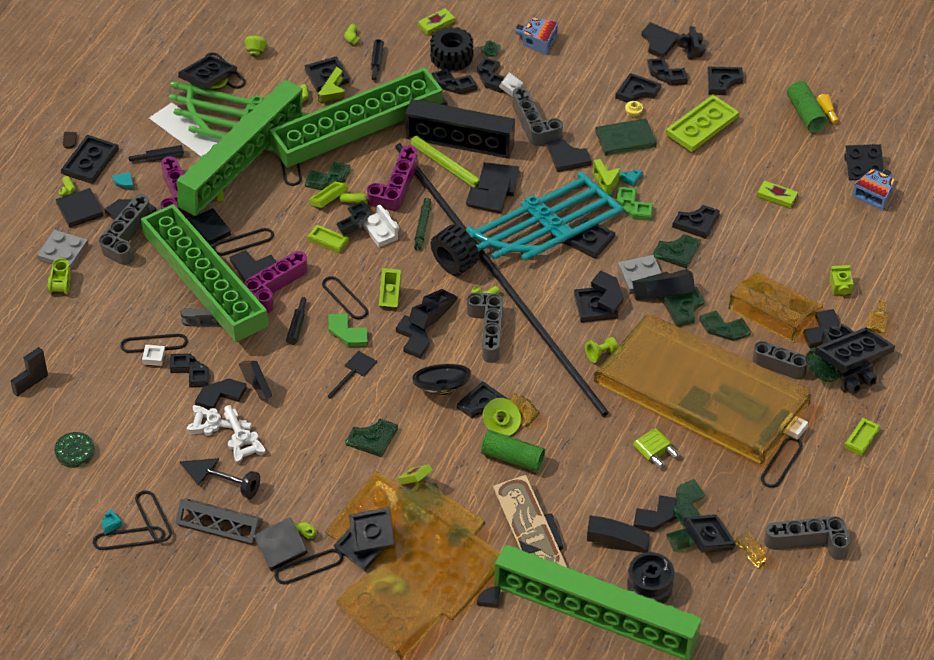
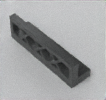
(220, 512)

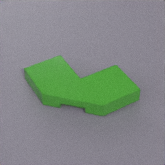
(635, 210)
(350, 336)

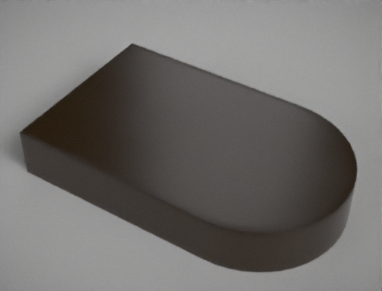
(69, 139)

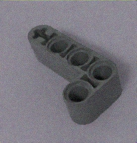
(536, 129)
(115, 238)
(489, 308)
(809, 533)

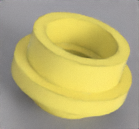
(633, 108)

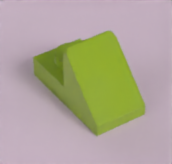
(331, 89)
(606, 179)
(390, 287)

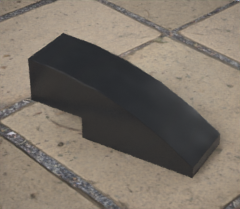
(664, 285)
(432, 308)
(617, 535)

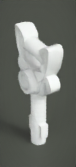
(213, 422)
(241, 438)

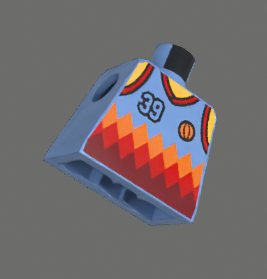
(538, 34)
(874, 188)

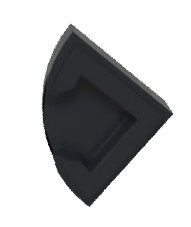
(489, 597)

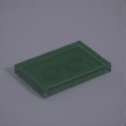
(625, 136)

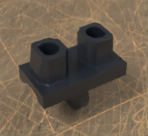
(692, 43)
(853, 379)

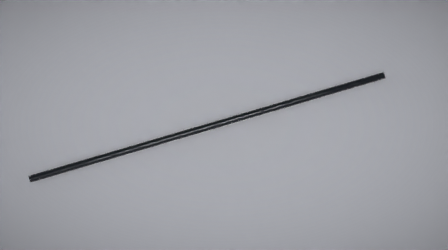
(514, 296)

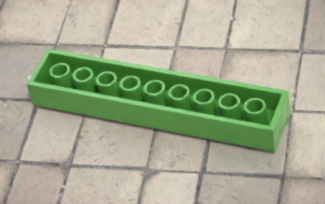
(352, 117)
(237, 148)
(205, 273)
(597, 602)

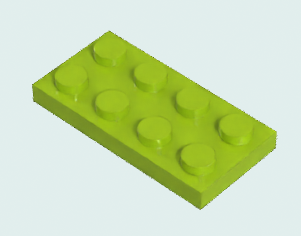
(702, 123)

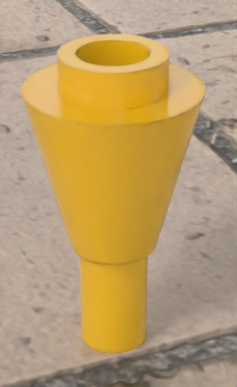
(826, 104)

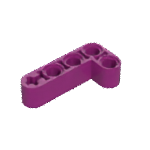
(171, 173)
(393, 194)
(276, 277)

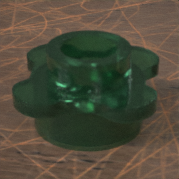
(490, 49)

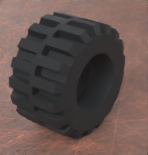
(451, 48)
(454, 250)

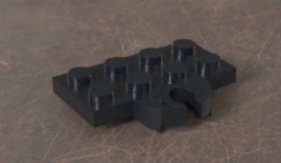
(852, 349)

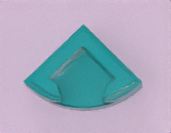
(631, 177)
(123, 180)
(111, 522)

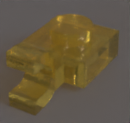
(878, 320)
(527, 409)
(755, 552)

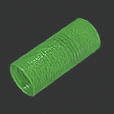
(807, 106)
(509, 449)

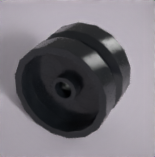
(651, 576)

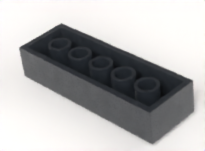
(460, 128)

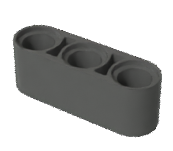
(780, 360)

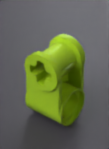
(60, 276)

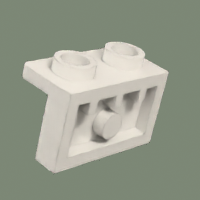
(381, 227)

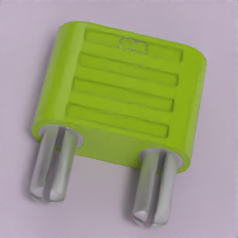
(654, 445)

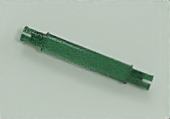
(422, 224)

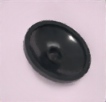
(441, 378)

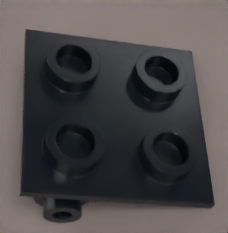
(863, 159)

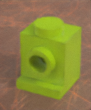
(841, 280)

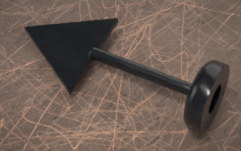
(200, 468)

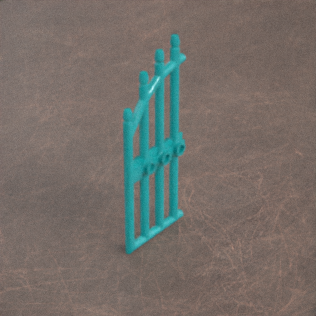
(548, 218)

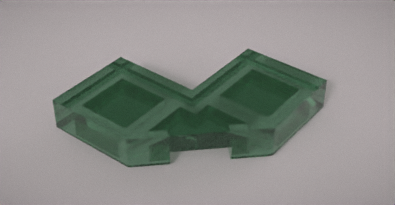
(319, 180)
(716, 326)
(685, 496)

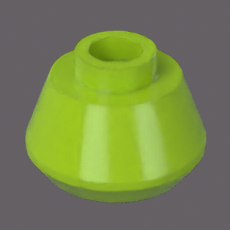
(255, 45)

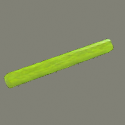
(445, 161)

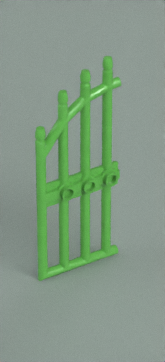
(200, 119)

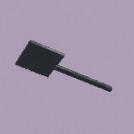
(358, 363)

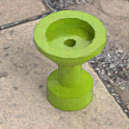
(594, 350)

